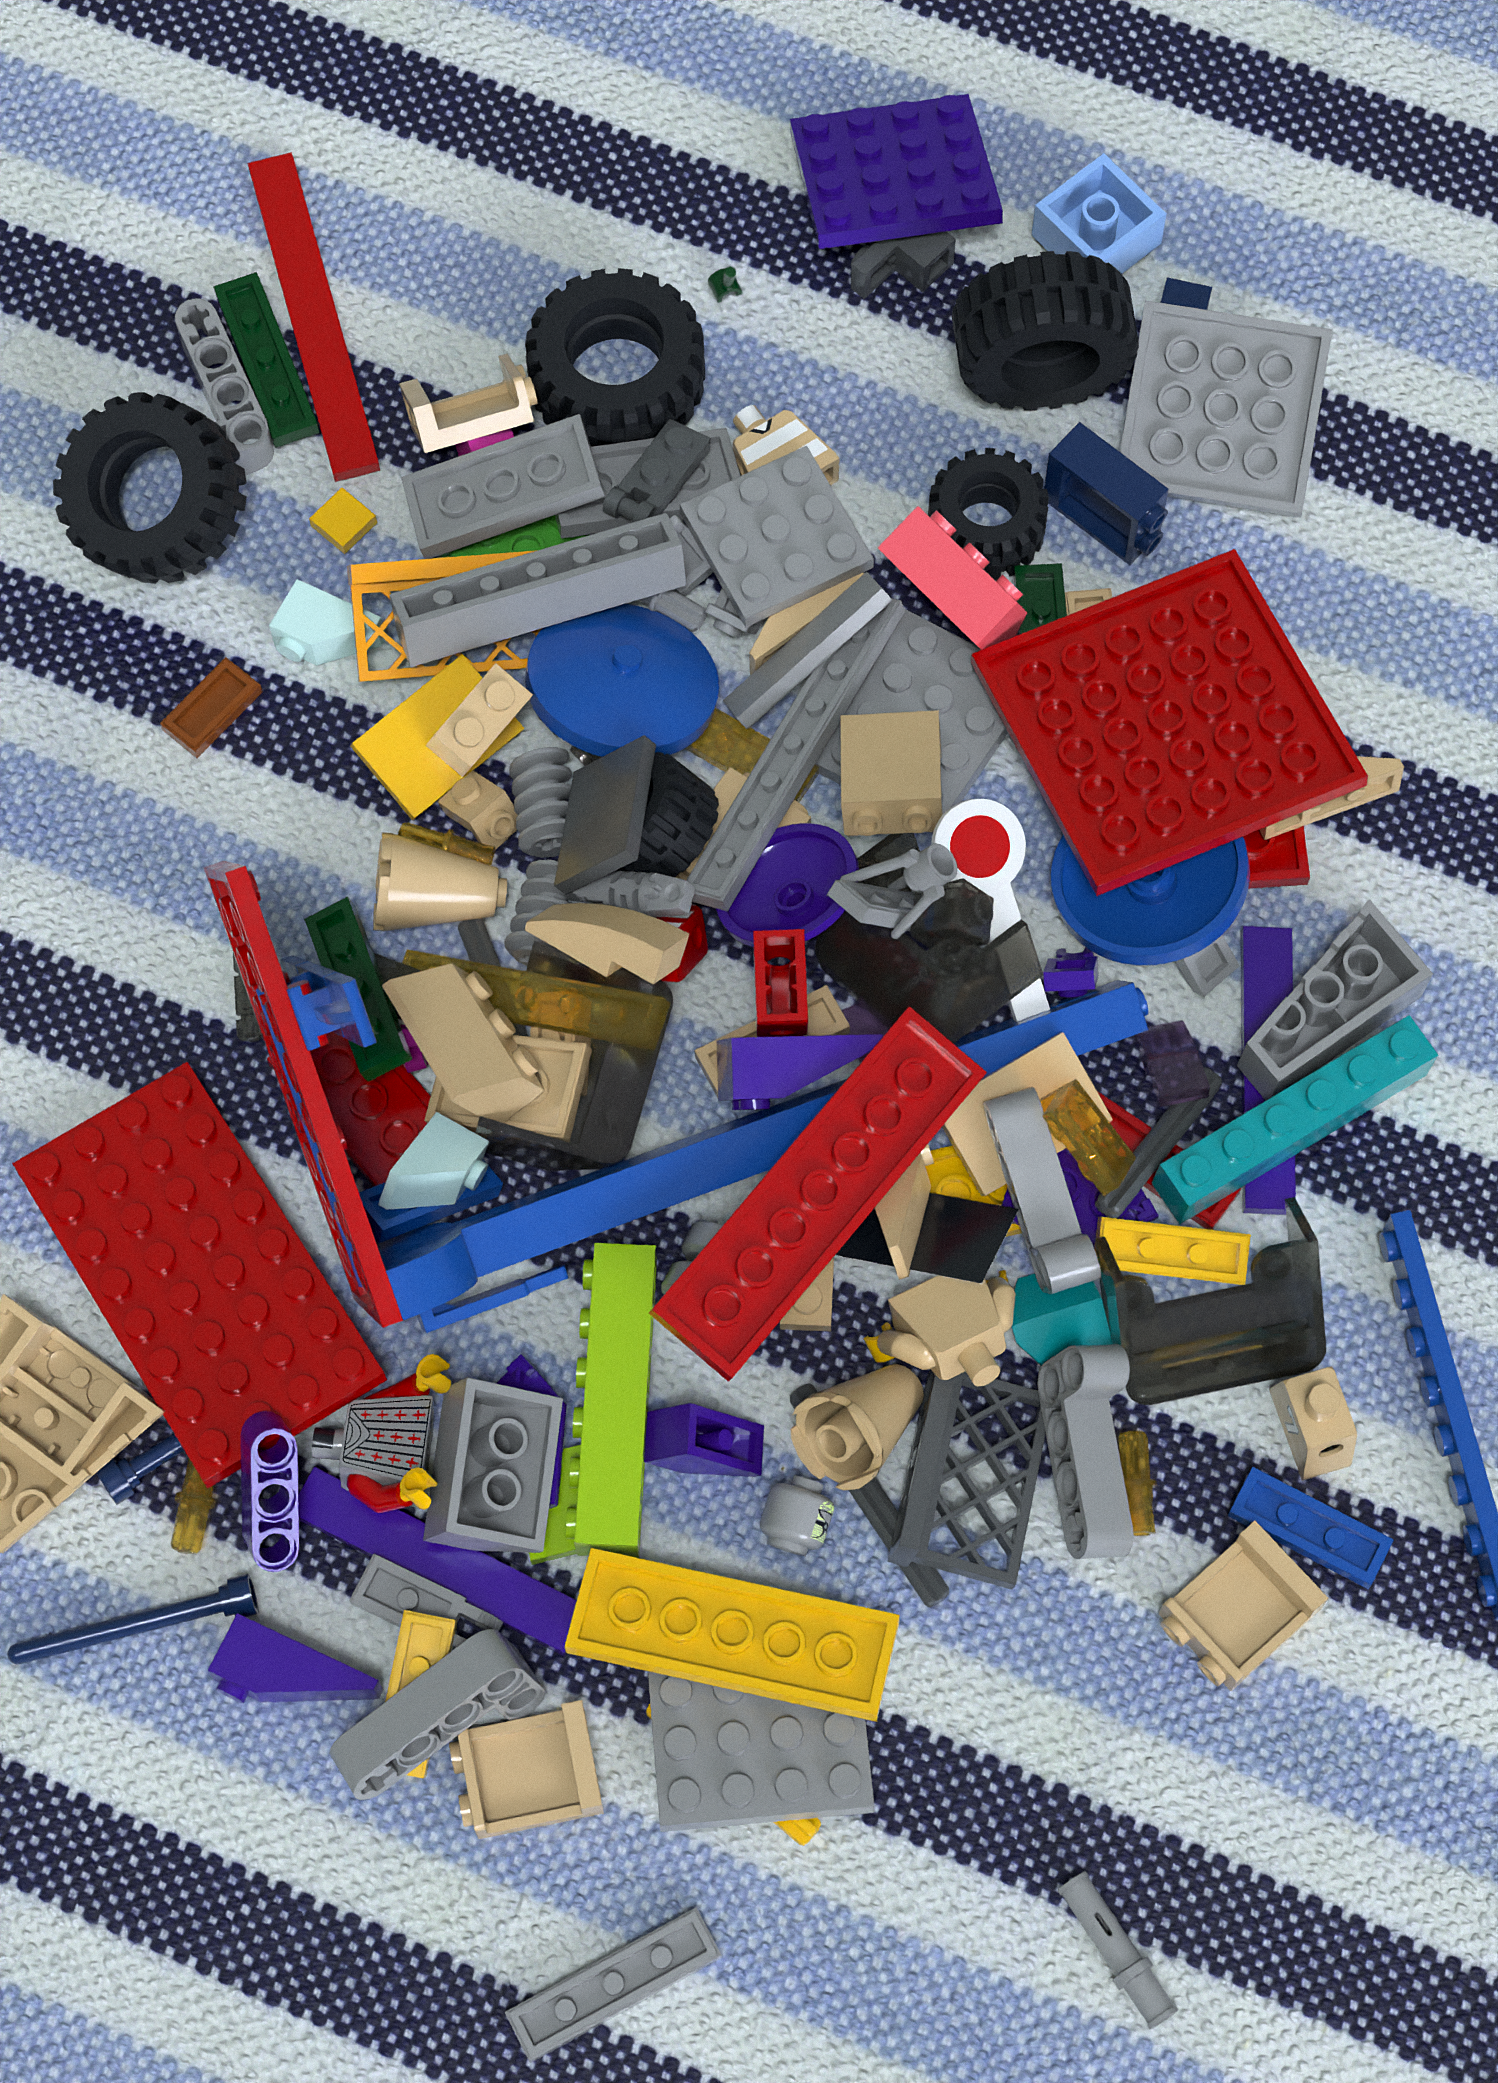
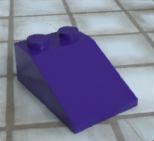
(775, 1067)

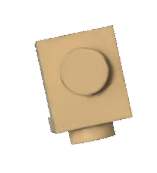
(481, 809)

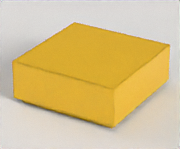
(343, 520)

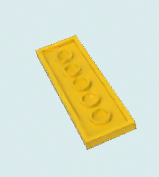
(733, 1634)

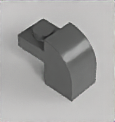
(916, 258)

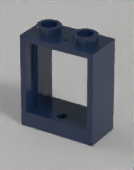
(1106, 494)

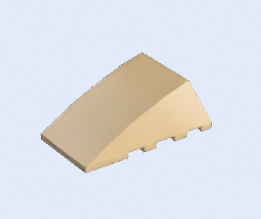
(58, 1417)

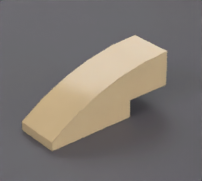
(612, 938)

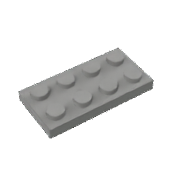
(616, 461)
(502, 487)

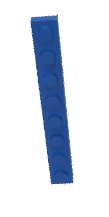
(1443, 1390)

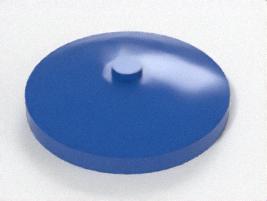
(622, 678)
(1159, 914)

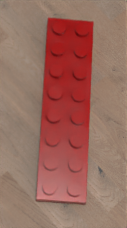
(817, 1194)

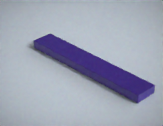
(1264, 985)
(398, 1537)

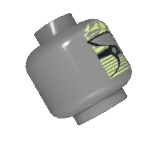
(797, 1516)

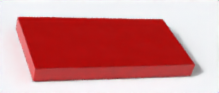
(376, 1115)

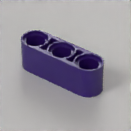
(276, 1513)

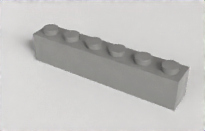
(538, 589)

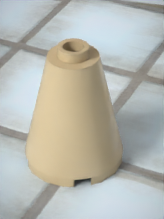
(431, 886)
(856, 1424)

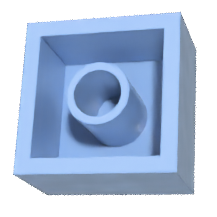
(1100, 216)

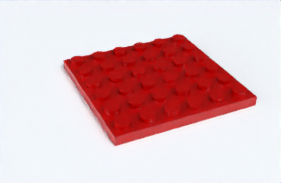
(1167, 721)

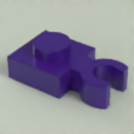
(1071, 973)

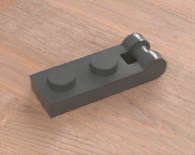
(658, 473)

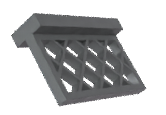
(925, 1476)

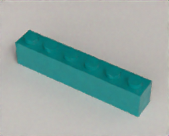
(1294, 1119)

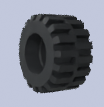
(1000, 482)
(676, 819)

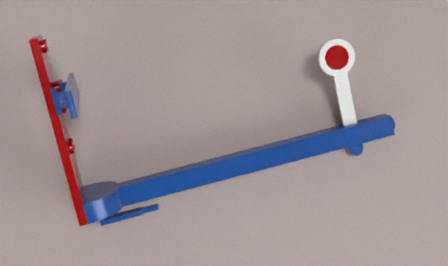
(444, 1259)

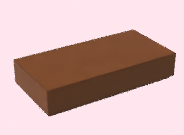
(211, 707)

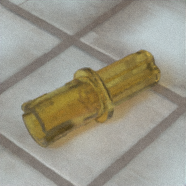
(449, 842)
(1139, 1486)
(192, 1513)

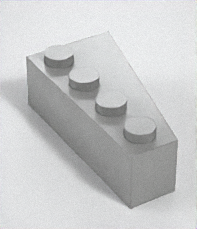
(1340, 999)

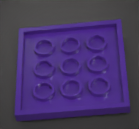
(895, 171)

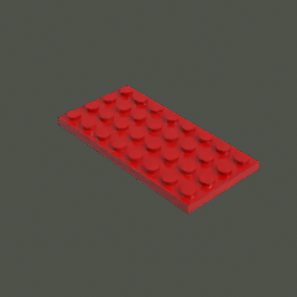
(198, 1271)

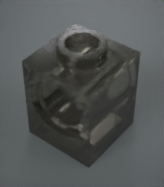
(959, 912)

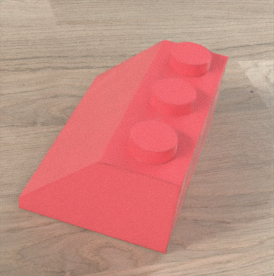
(955, 578)

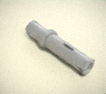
(1127, 1964)

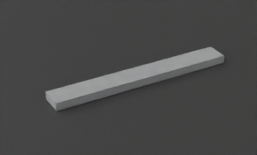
(787, 763)

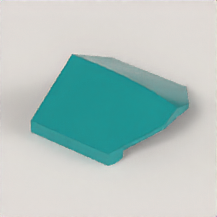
(1052, 1322)

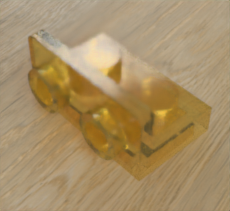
(1088, 1136)

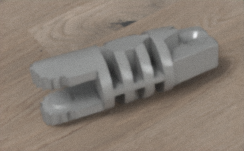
(642, 892)

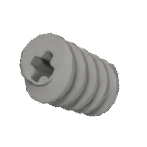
(541, 799)
(537, 896)

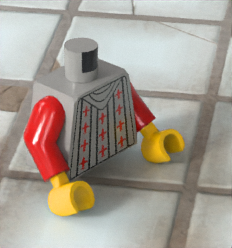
(388, 1441)

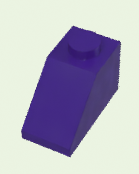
(703, 1442)

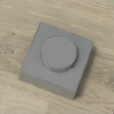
(1209, 966)

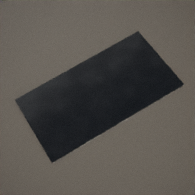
(954, 1240)

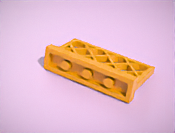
(406, 574)

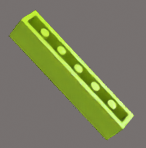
(615, 1399)

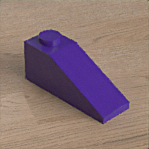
(279, 1669)

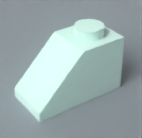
(317, 626)
(436, 1167)

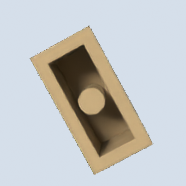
(479, 720)

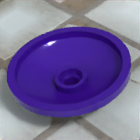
(792, 884)

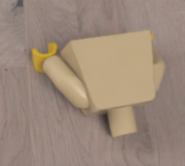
(949, 1327)

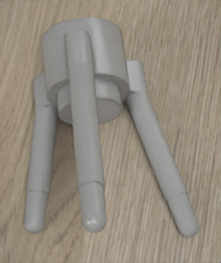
(923, 872)

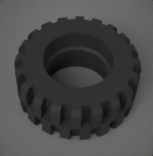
(611, 309)
(1045, 330)
(96, 469)

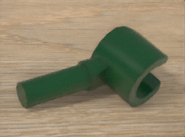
(723, 282)

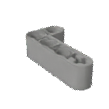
(224, 383)
(1038, 1188)
(1084, 1447)
(434, 1710)

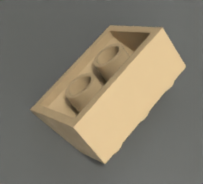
(466, 1040)

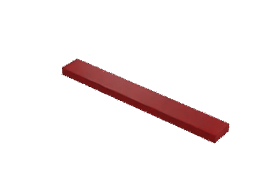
(313, 317)

